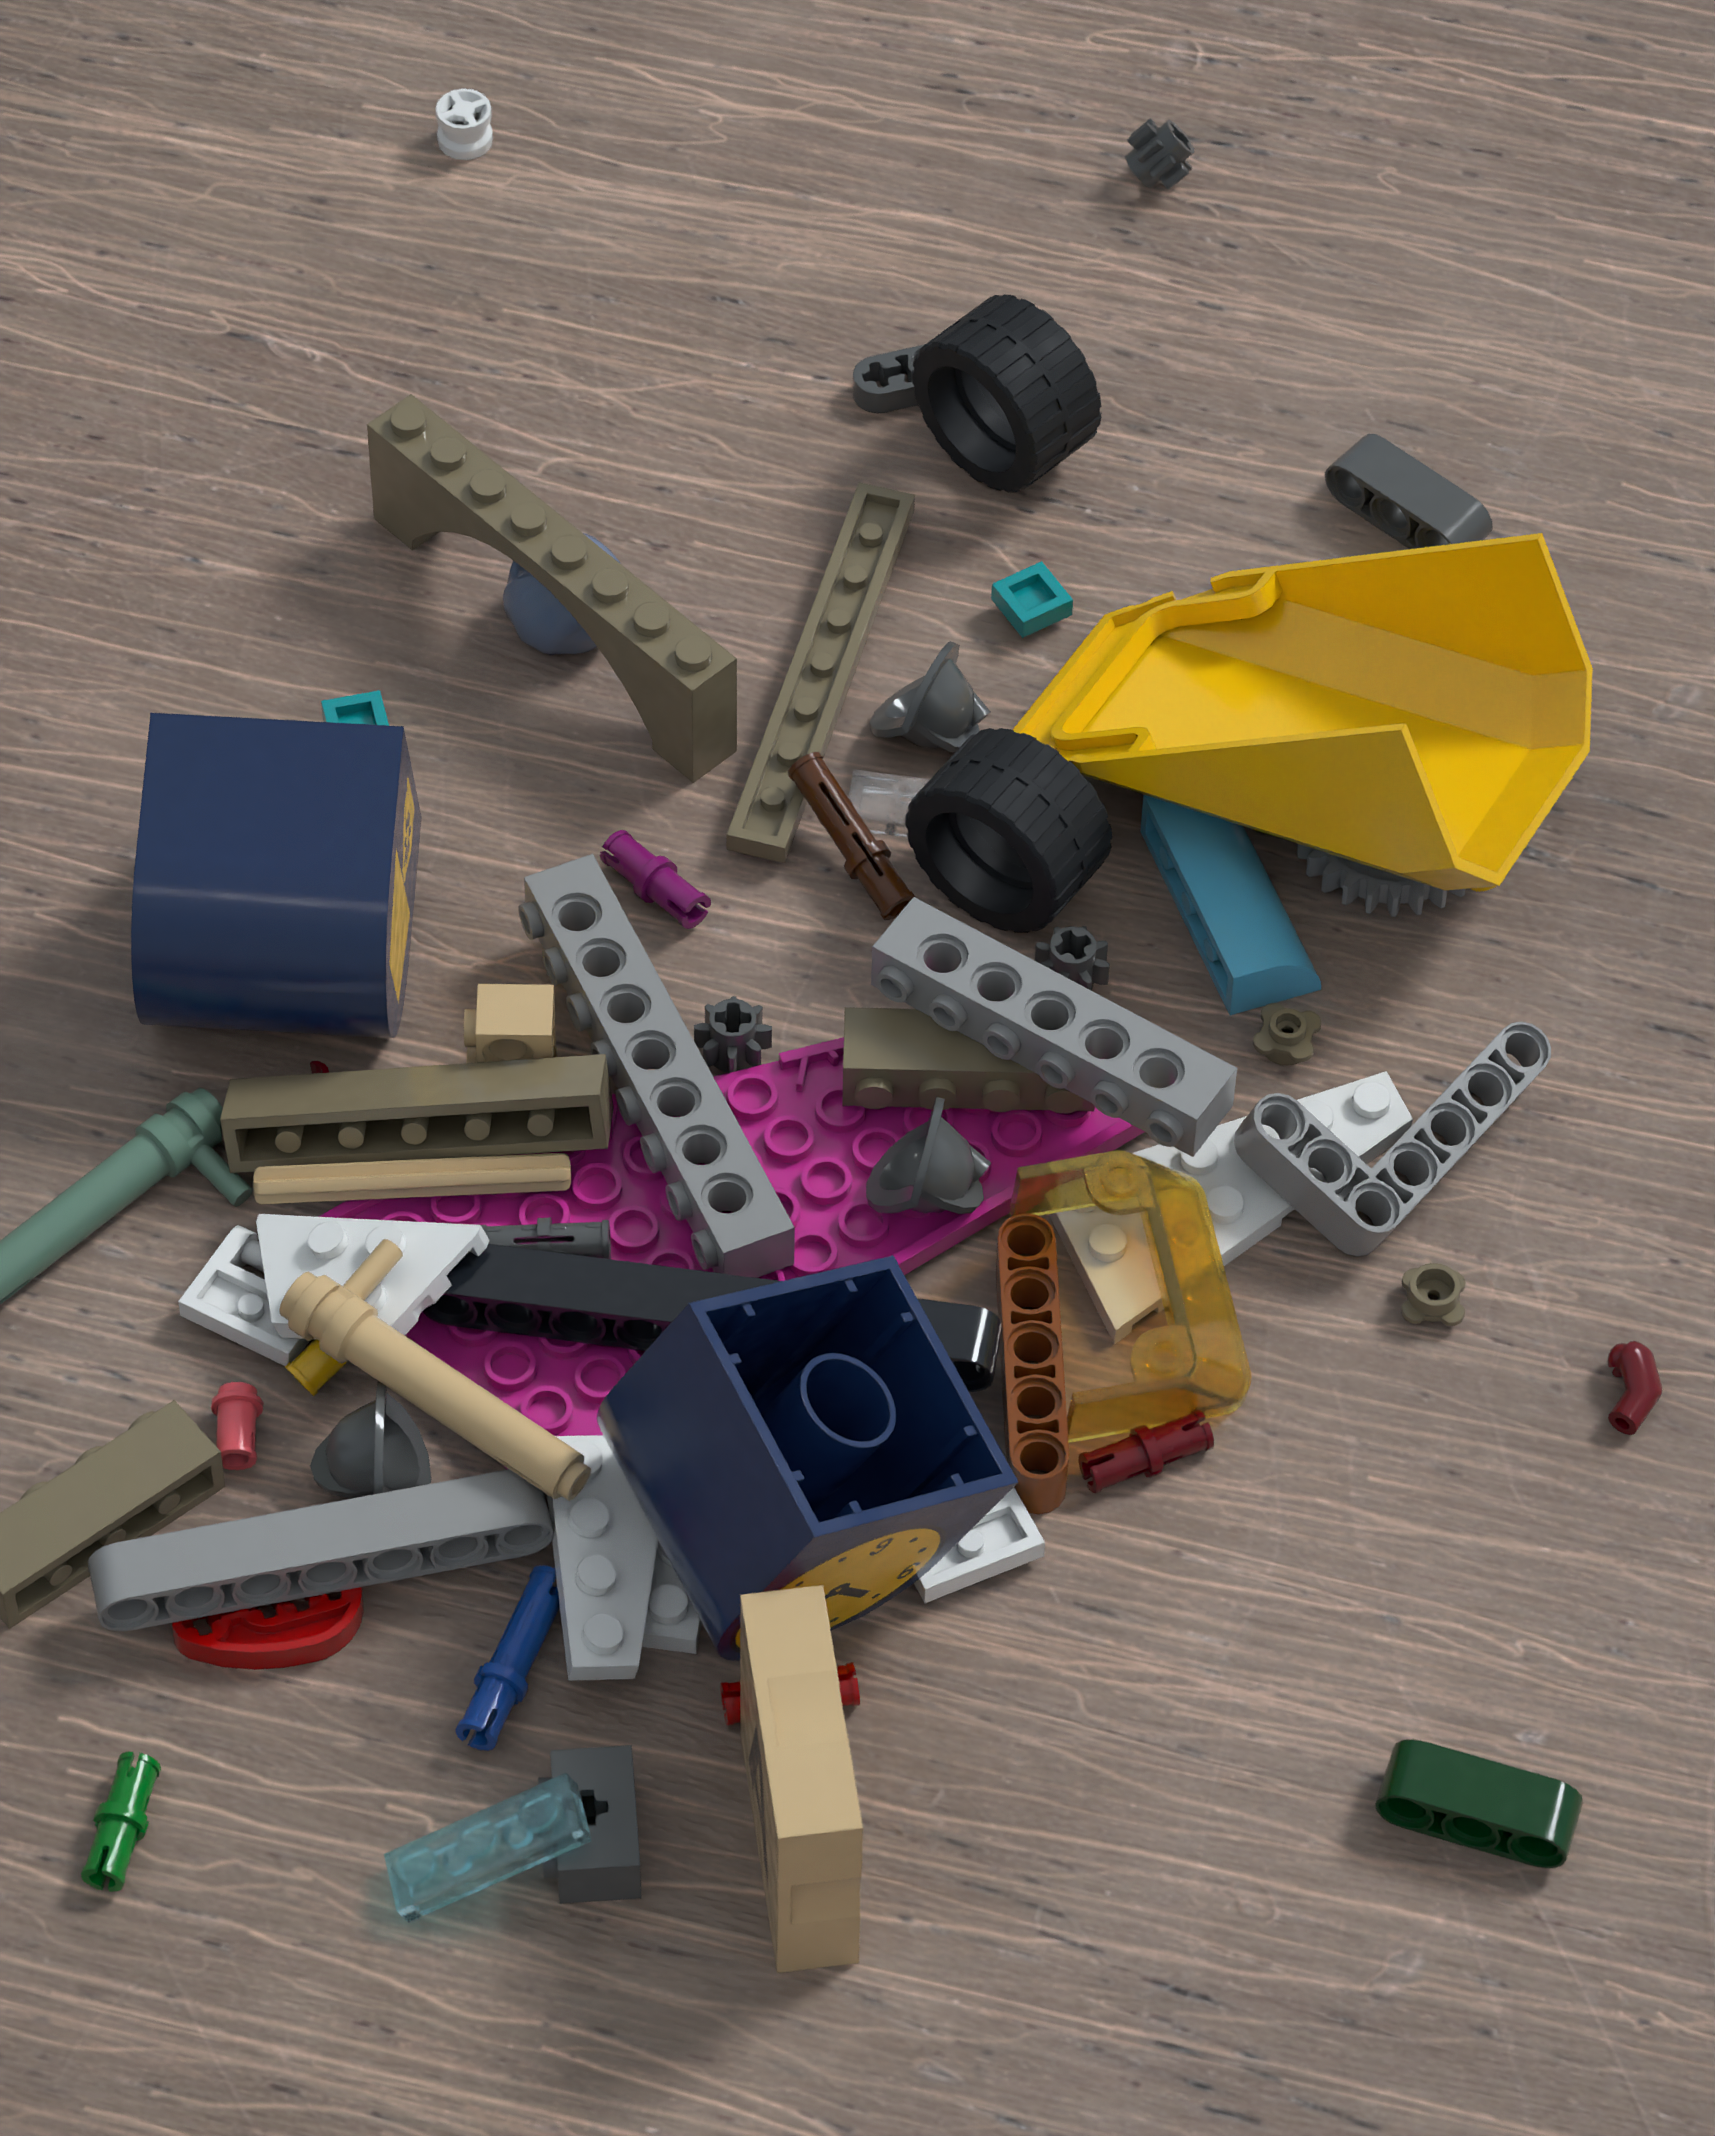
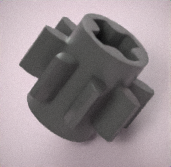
(1159, 154)
(1076, 956)
(733, 1035)

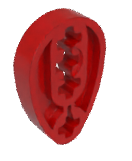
(286, 1640)

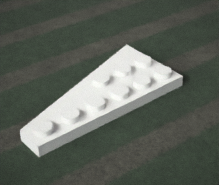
(1244, 1209)

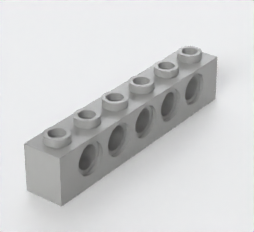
(1053, 1027)

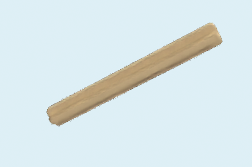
(412, 1178)

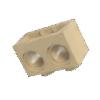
(511, 1023)

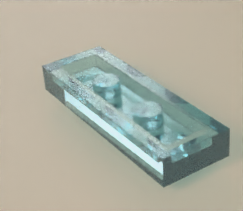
(487, 1847)

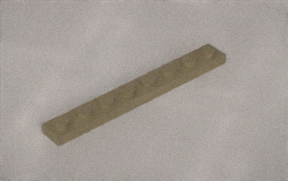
(821, 669)

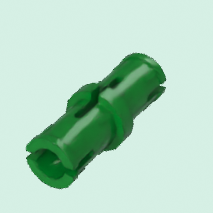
(121, 1821)

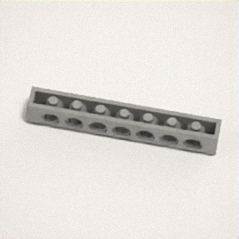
(638, 1028)

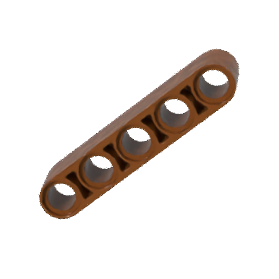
(1034, 1337)

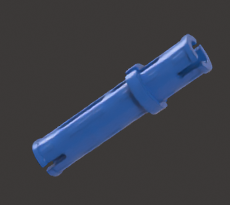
(503, 1679)

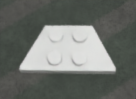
(340, 1245)

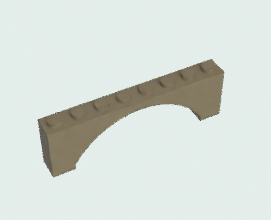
(676, 674)

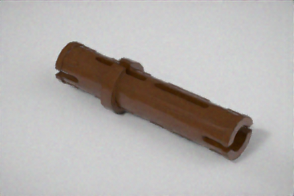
(864, 855)

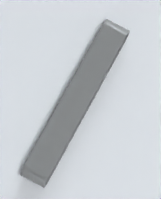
(318, 1550)

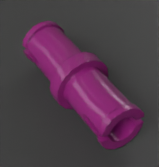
(655, 879)

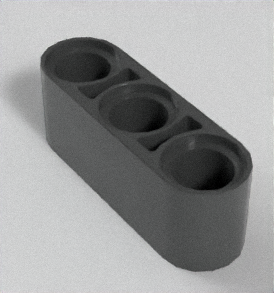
(1405, 496)

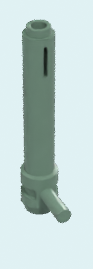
(160, 1149)

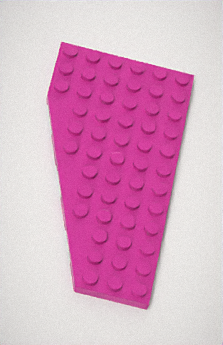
(819, 1168)

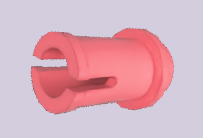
(236, 1414)

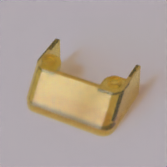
(1201, 1352)

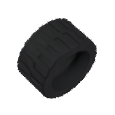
(1006, 393)
(1008, 830)

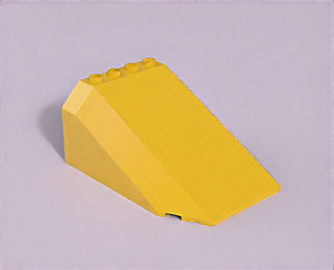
(1346, 704)

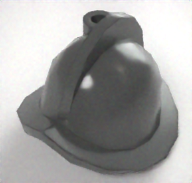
(934, 708)
(928, 1171)
(372, 1451)

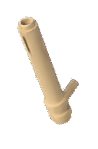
(354, 1333)

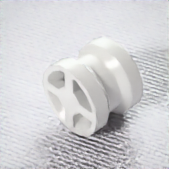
(464, 124)

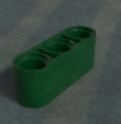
(1479, 1803)

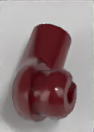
(1642, 1382)

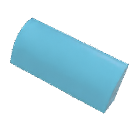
(1228, 906)

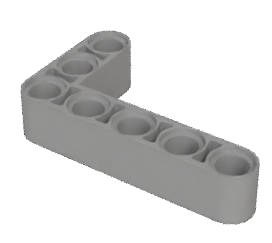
(1417, 1154)

